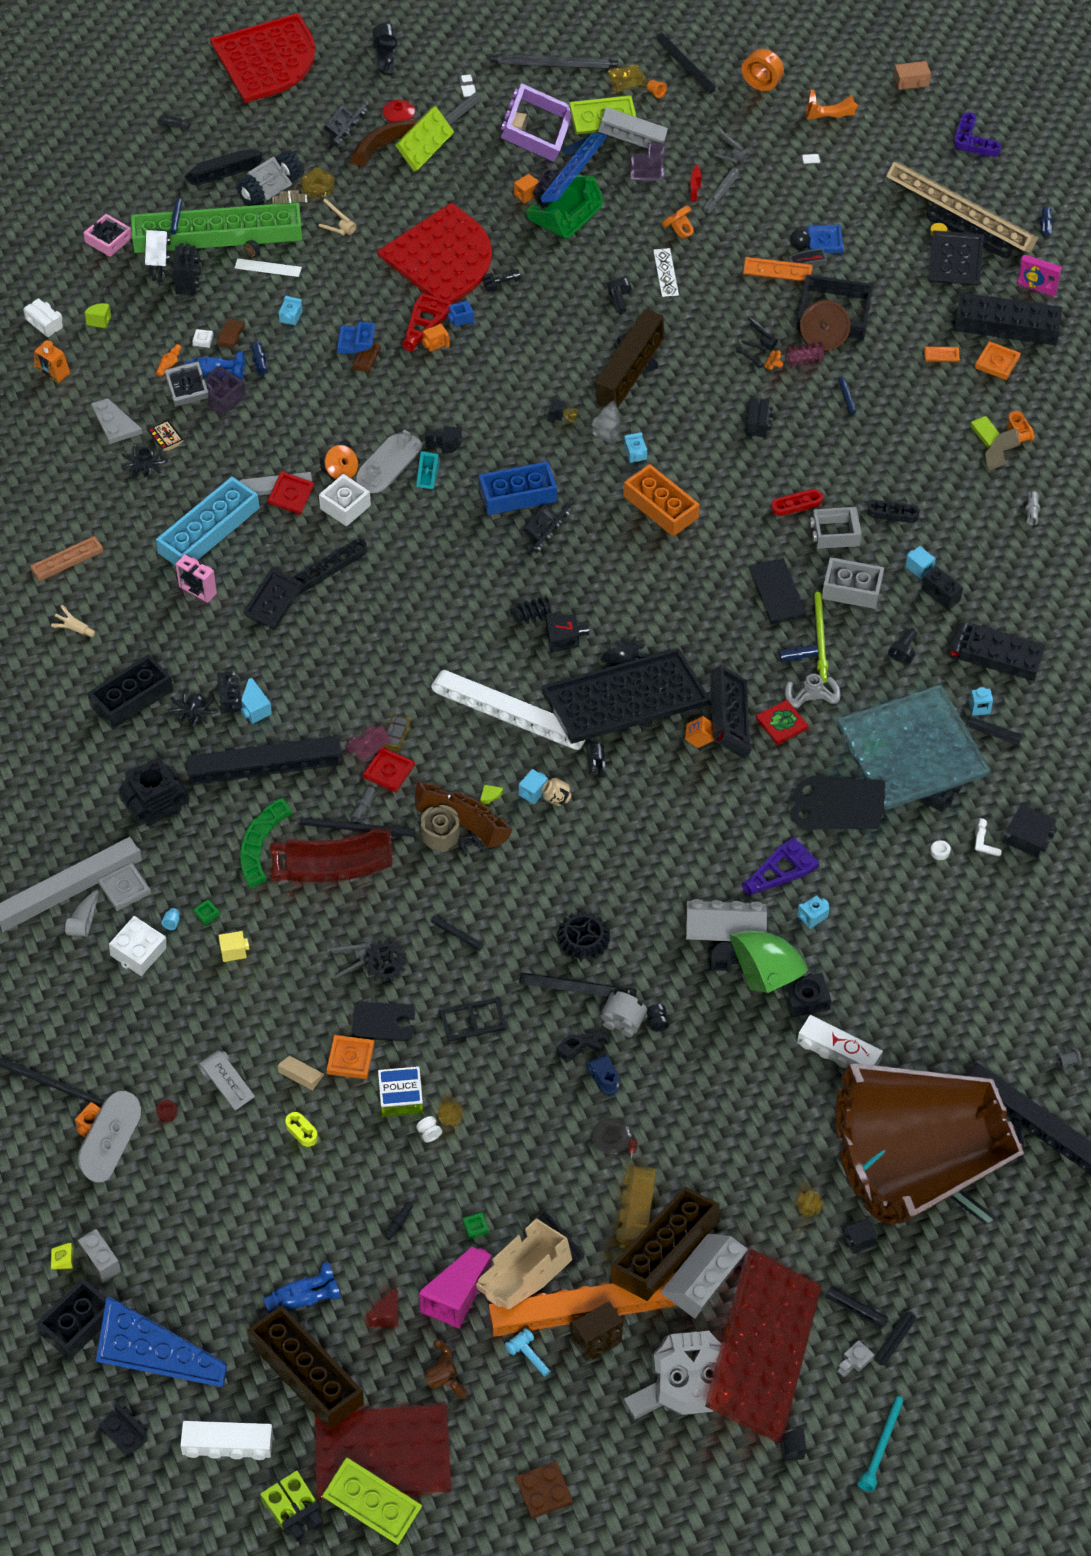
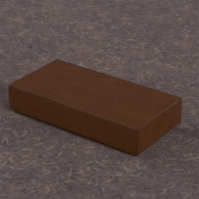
(367, 358)

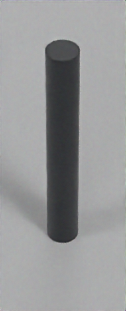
(457, 933)

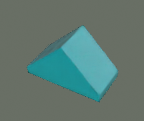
(428, 470)

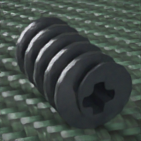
(530, 610)

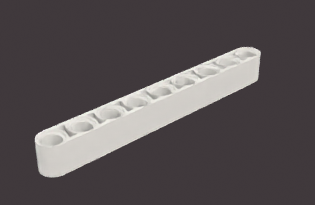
(501, 707)

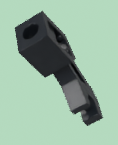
(581, 1041)

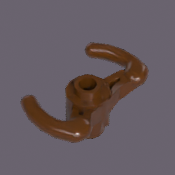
(444, 1372)

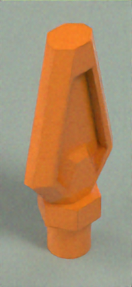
(168, 360)

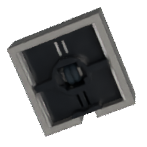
(186, 384)

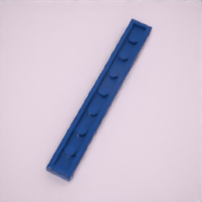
(573, 167)

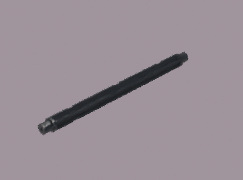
(553, 61)

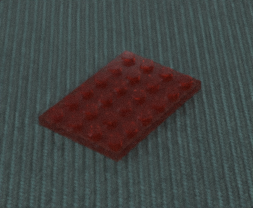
(395, 1444)

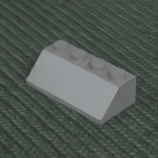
(719, 919)
(704, 1273)

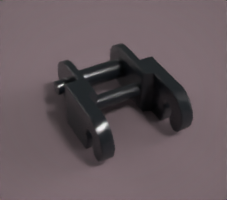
(476, 842)

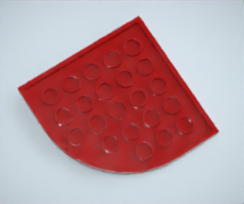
(266, 56)
(442, 254)

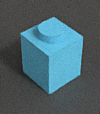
(919, 562)
(531, 786)

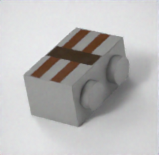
(99, 1256)

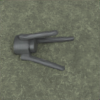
(738, 153)
(358, 951)

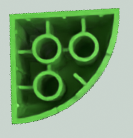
(767, 960)

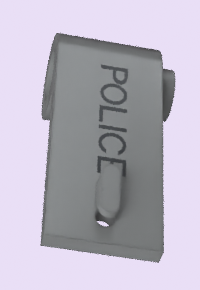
(226, 1079)

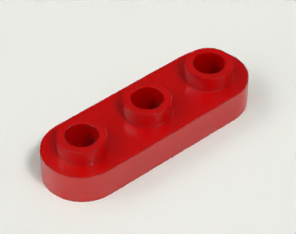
(797, 502)

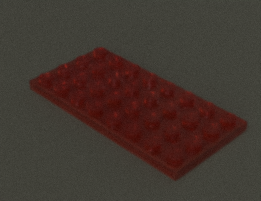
(763, 1346)

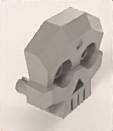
(692, 1389)

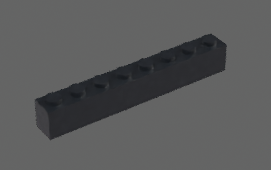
(264, 760)

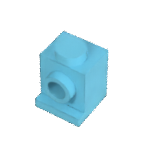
(290, 310)
(635, 447)
(980, 696)
(813, 911)

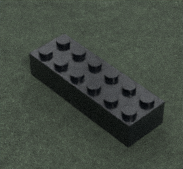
(1008, 318)

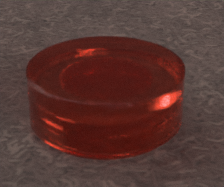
(167, 1111)

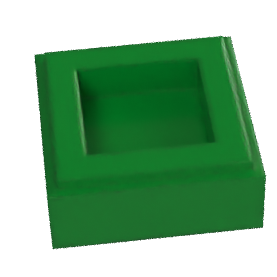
(206, 912)
(475, 1225)

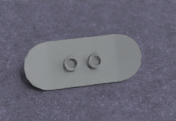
(388, 462)
(109, 1136)

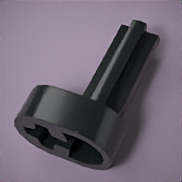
(618, 288)
(901, 651)

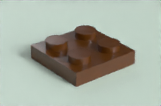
(543, 1490)

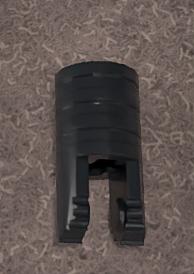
(596, 758)

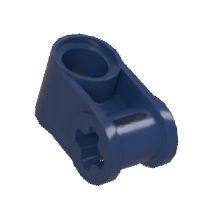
(604, 1074)

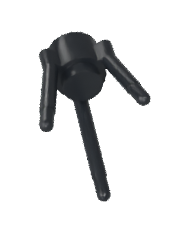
(768, 341)

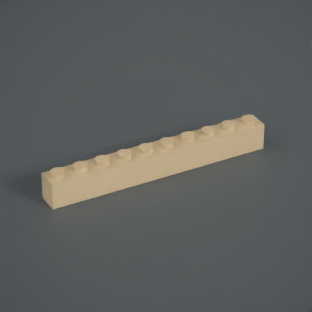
(962, 207)

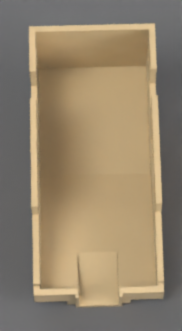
(525, 1265)

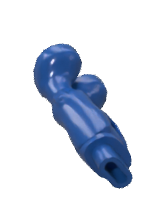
(234, 366)
(300, 1292)

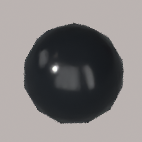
(800, 239)

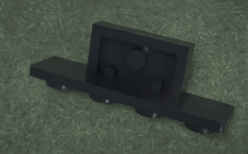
(341, 121)
(542, 524)

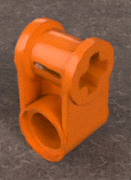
(1017, 420)

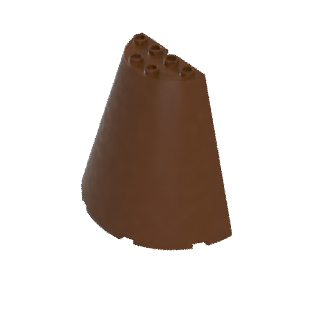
(934, 1131)

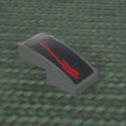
(813, 257)

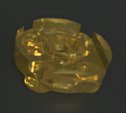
(317, 176)

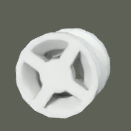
(429, 1129)

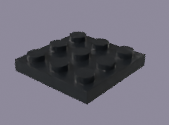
(956, 258)

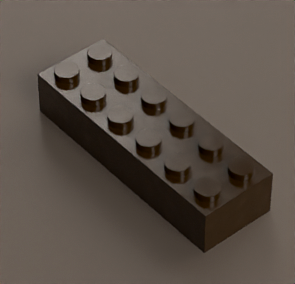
(630, 359)
(665, 1243)
(305, 1367)

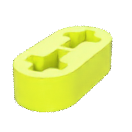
(304, 1126)

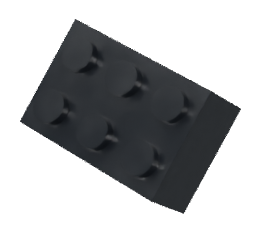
(73, 1319)

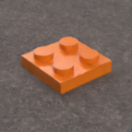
(997, 360)
(350, 1057)

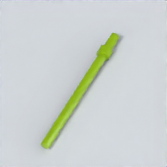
(822, 663)

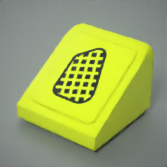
(62, 1257)

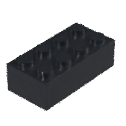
(130, 691)

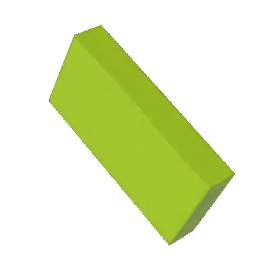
(985, 430)

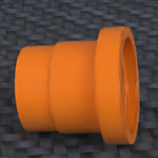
(657, 88)

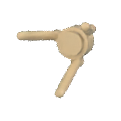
(346, 225)

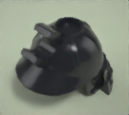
(622, 653)

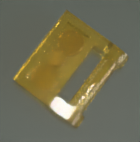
(627, 77)

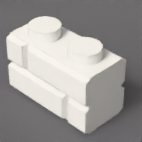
(43, 317)

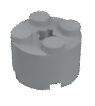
(623, 1013)

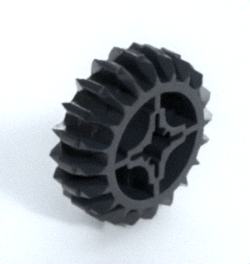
(588, 945)

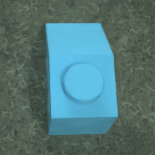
(254, 703)

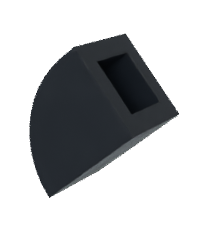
(793, 1445)

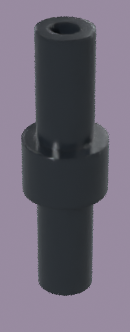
(398, 1221)

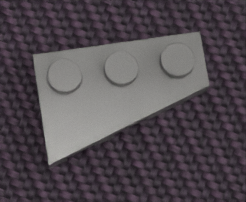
(114, 422)

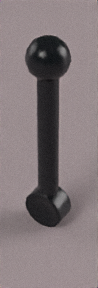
(739, 350)

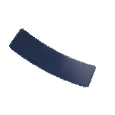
(573, 148)

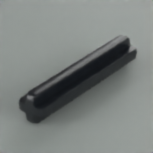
(994, 730)
(576, 1253)
(895, 1338)

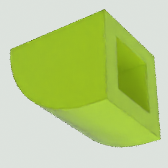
(98, 315)

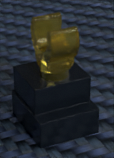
(557, 411)

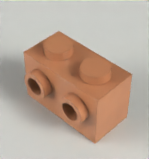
(912, 75)

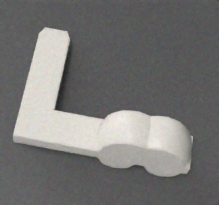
(979, 833)

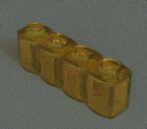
(637, 1204)

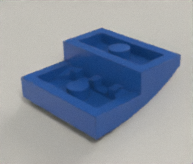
(356, 338)

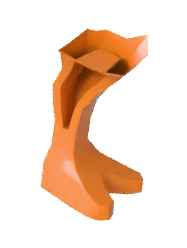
(844, 108)

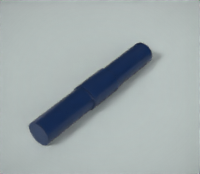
(175, 217)
(847, 395)

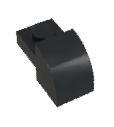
(448, 440)
(723, 956)

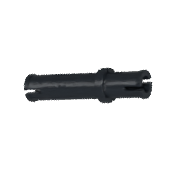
(864, 1311)

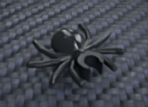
(143, 461)
(192, 708)

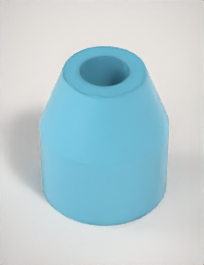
(171, 919)

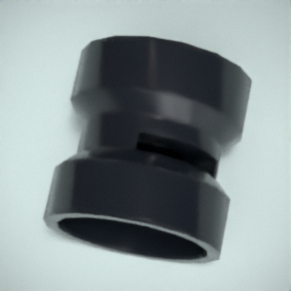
(658, 1019)

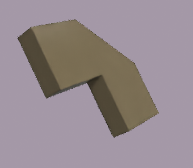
(995, 454)

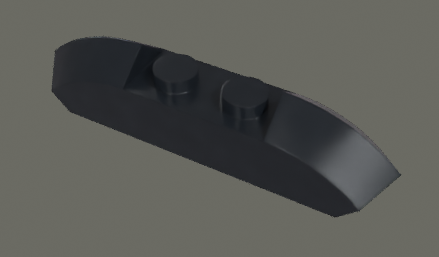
(224, 166)

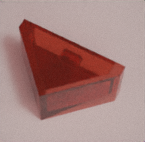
(385, 1313)

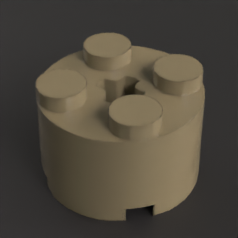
(440, 827)

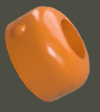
(762, 69)

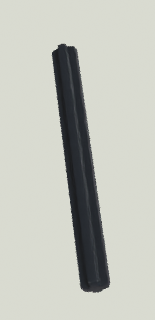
(686, 63)

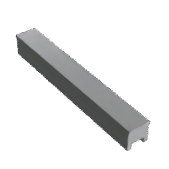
(67, 883)

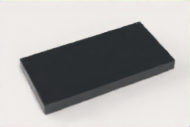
(777, 591)

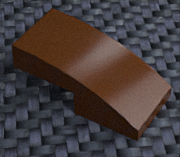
(230, 333)

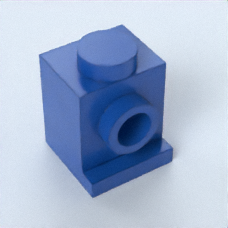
(460, 314)

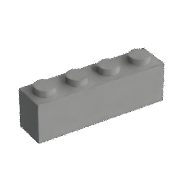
(631, 128)

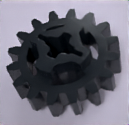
(392, 965)

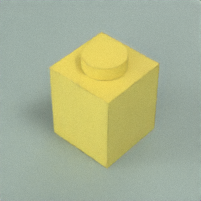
(233, 946)

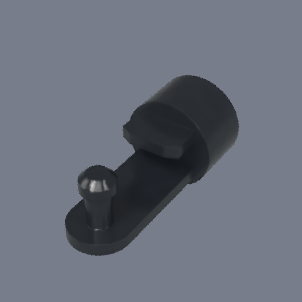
(385, 41)

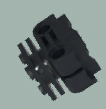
(152, 792)

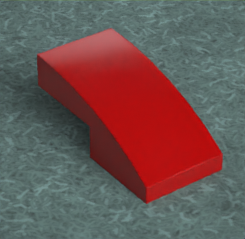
(695, 183)

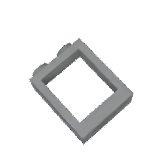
(836, 515)

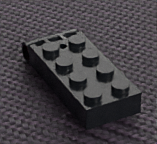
(996, 650)
(730, 711)

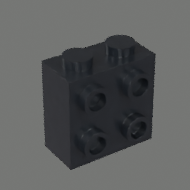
(1030, 831)

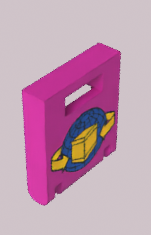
(1035, 275)

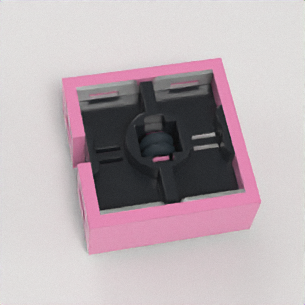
(108, 235)
(196, 578)

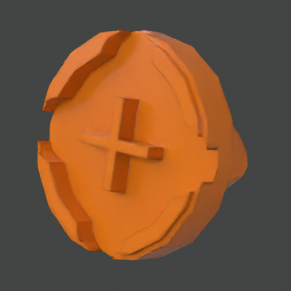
(678, 220)

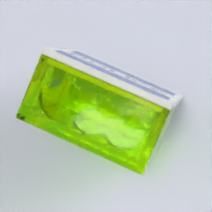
(400, 1091)

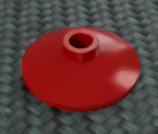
(398, 110)

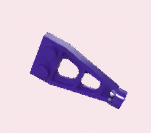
(795, 854)

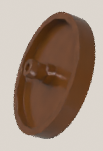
(825, 323)

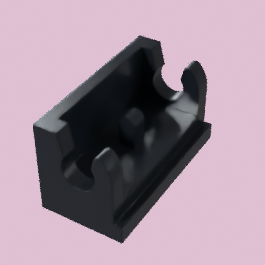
(229, 692)

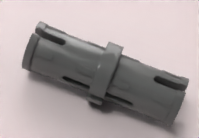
(363, 805)

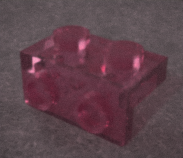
(368, 743)

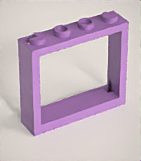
(527, 140)

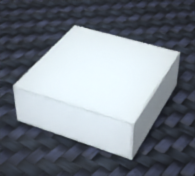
(202, 338)

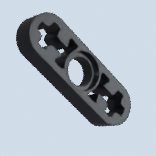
(905, 517)

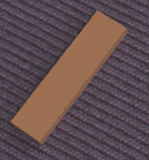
(66, 558)

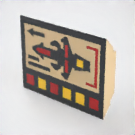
(165, 435)

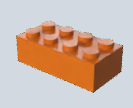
(661, 500)

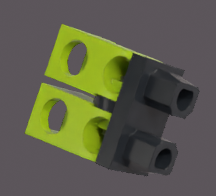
(294, 1513)

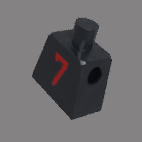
(564, 631)

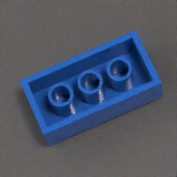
(517, 488)

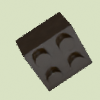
(597, 1331)

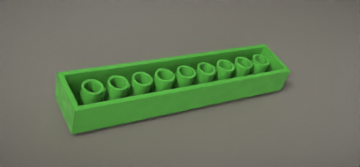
(223, 226)

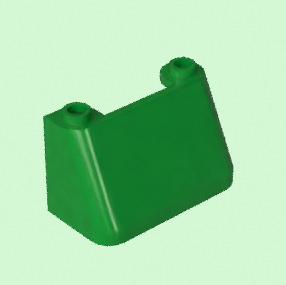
(571, 210)

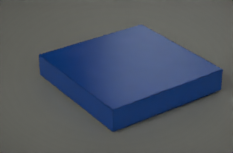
(826, 238)

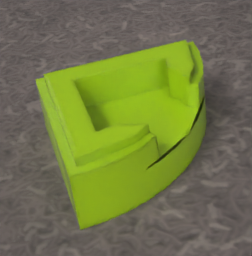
(490, 794)

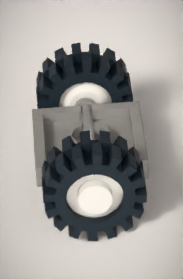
(269, 178)

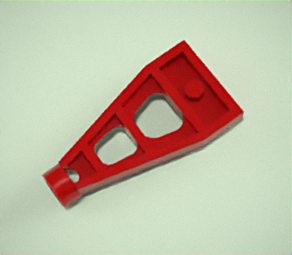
(429, 305)

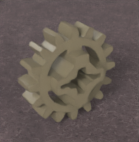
(290, 196)

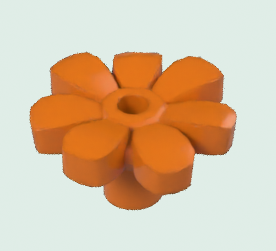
(773, 360)

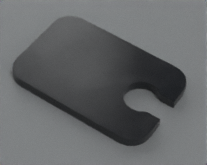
(379, 1021)

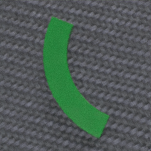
(254, 840)

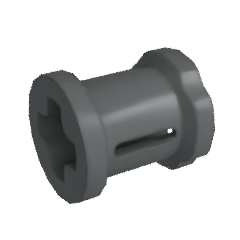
(1068, 1059)

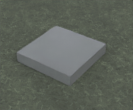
(124, 886)

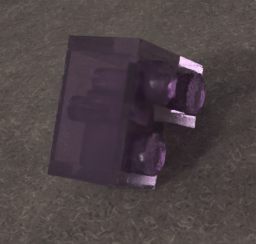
(649, 165)
(225, 390)

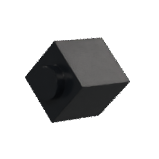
(860, 1236)

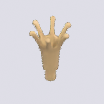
(73, 624)

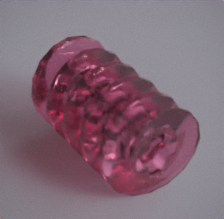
(805, 354)

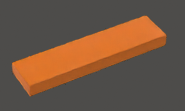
(776, 269)

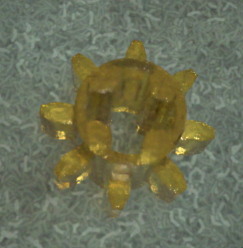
(450, 1113)
(809, 1203)

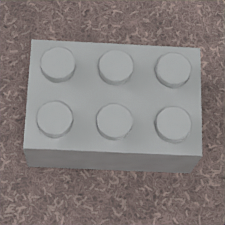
(853, 583)

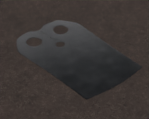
(847, 803)

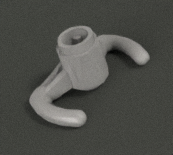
(813, 690)

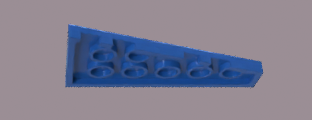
(143, 1345)

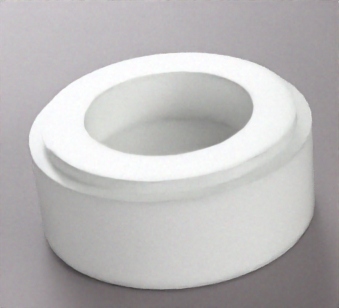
(940, 850)

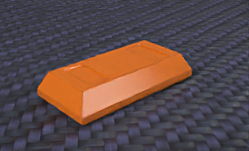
(942, 354)

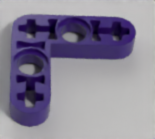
(969, 140)

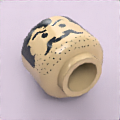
(556, 792)

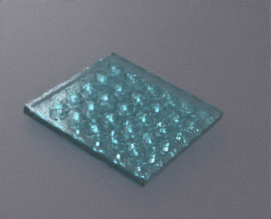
(914, 746)

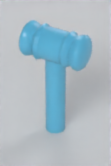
(521, 1342)

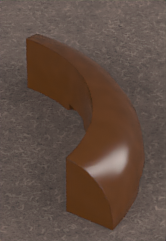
(379, 137)
(471, 813)

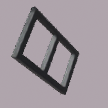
(476, 1032)

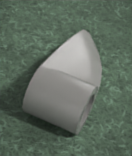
(82, 917)

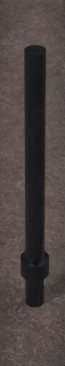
(396, 831)
(19, 1069)

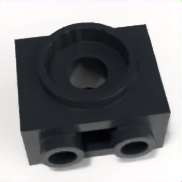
(809, 985)

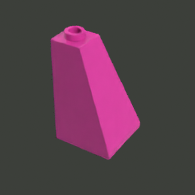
(455, 1289)

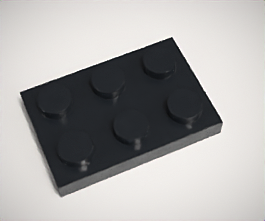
(273, 599)

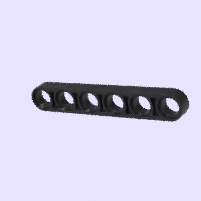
(958, 221)
(333, 558)
(573, 985)

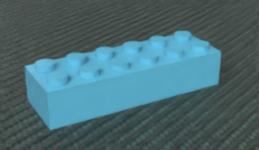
(208, 522)

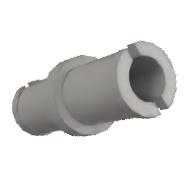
(1032, 508)

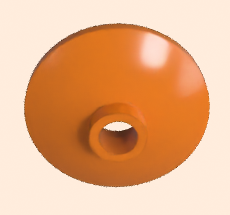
(334, 463)

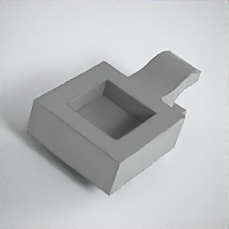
(856, 1357)

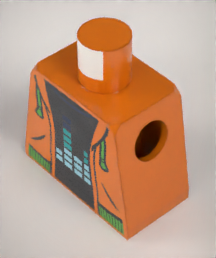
(51, 361)

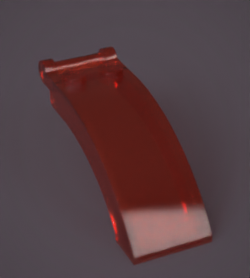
(333, 859)

